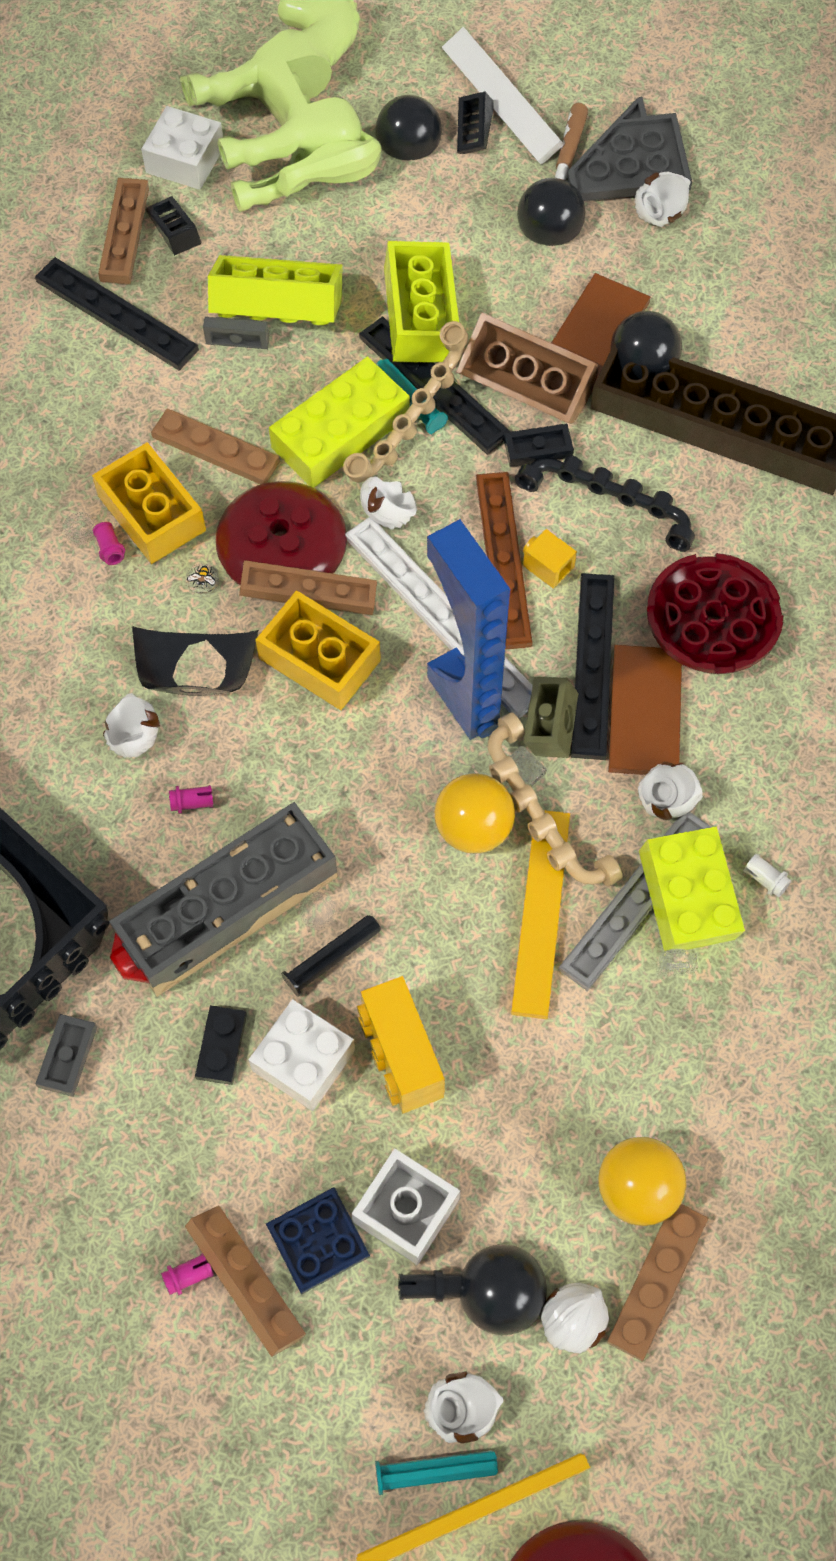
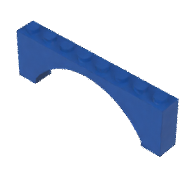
(480, 605)

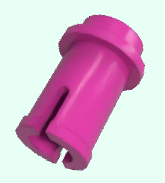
(108, 543)
(190, 798)
(186, 1274)

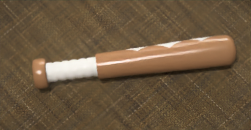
(571, 138)

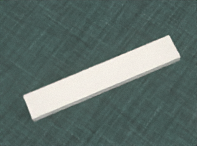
(507, 100)

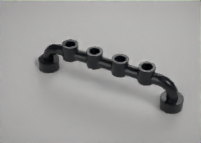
(660, 506)

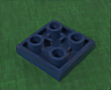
(317, 1240)

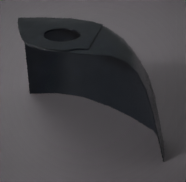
(159, 652)

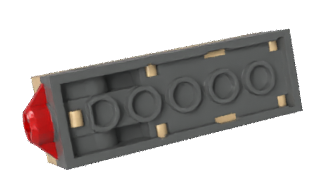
(221, 901)

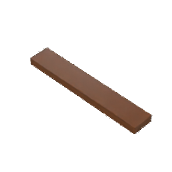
(503, 551)

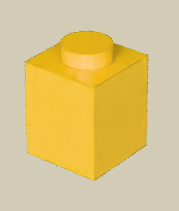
(549, 558)

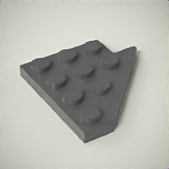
(629, 154)

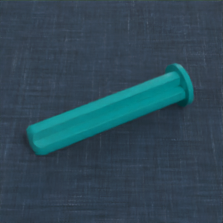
(433, 420)
(436, 1470)

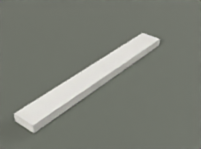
(428, 602)

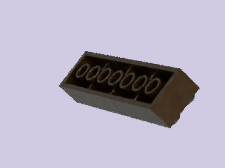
(725, 419)

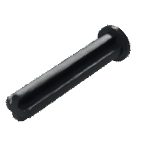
(331, 954)

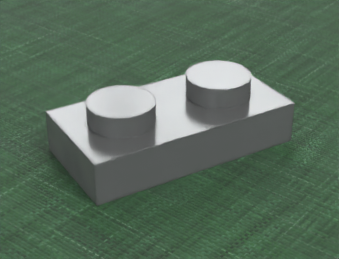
(236, 332)
(66, 1055)

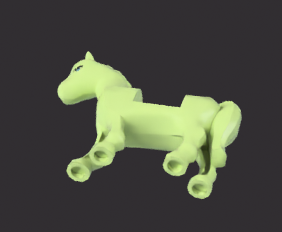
(284, 75)

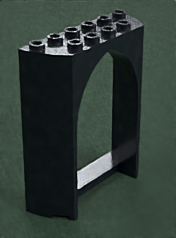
(66, 920)

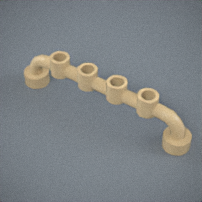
(357, 465)
(543, 824)

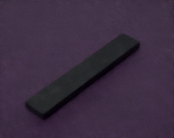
(117, 313)
(454, 401)
(593, 666)

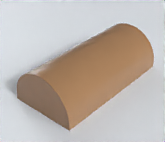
(528, 368)

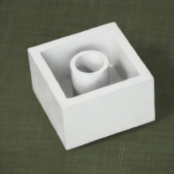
(182, 147)
(302, 1055)
(406, 1206)

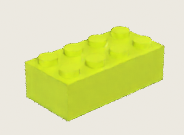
(275, 289)
(419, 298)
(338, 421)

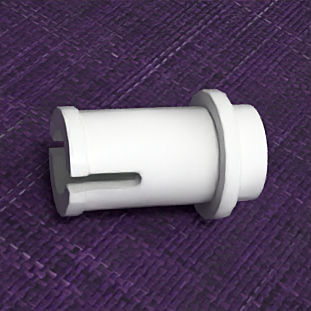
(767, 875)

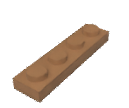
(124, 231)
(215, 447)
(326, 589)
(245, 1280)
(657, 1282)

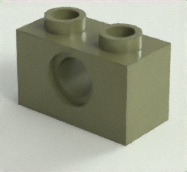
(551, 717)

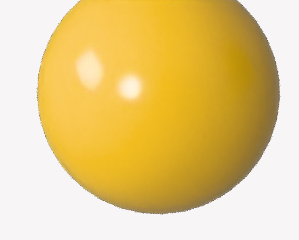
(474, 813)
(642, 1181)

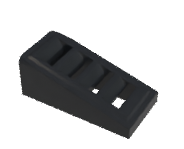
(466, 106)
(184, 230)

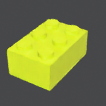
(691, 889)

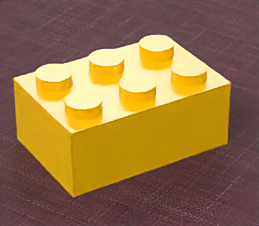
(149, 502)
(318, 650)
(400, 1045)

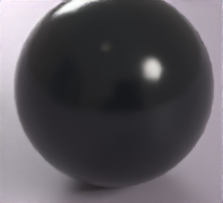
(408, 128)
(551, 212)
(648, 341)
(503, 1289)

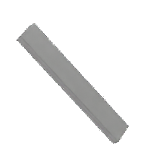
(617, 921)

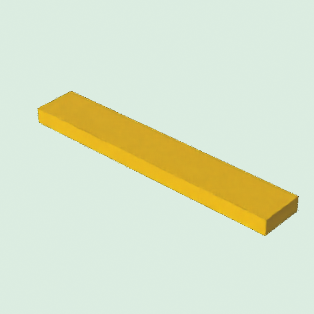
(539, 928)
(476, 1510)

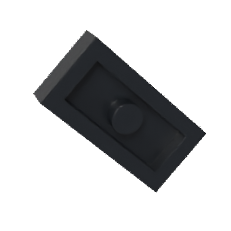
(538, 443)
(221, 1045)

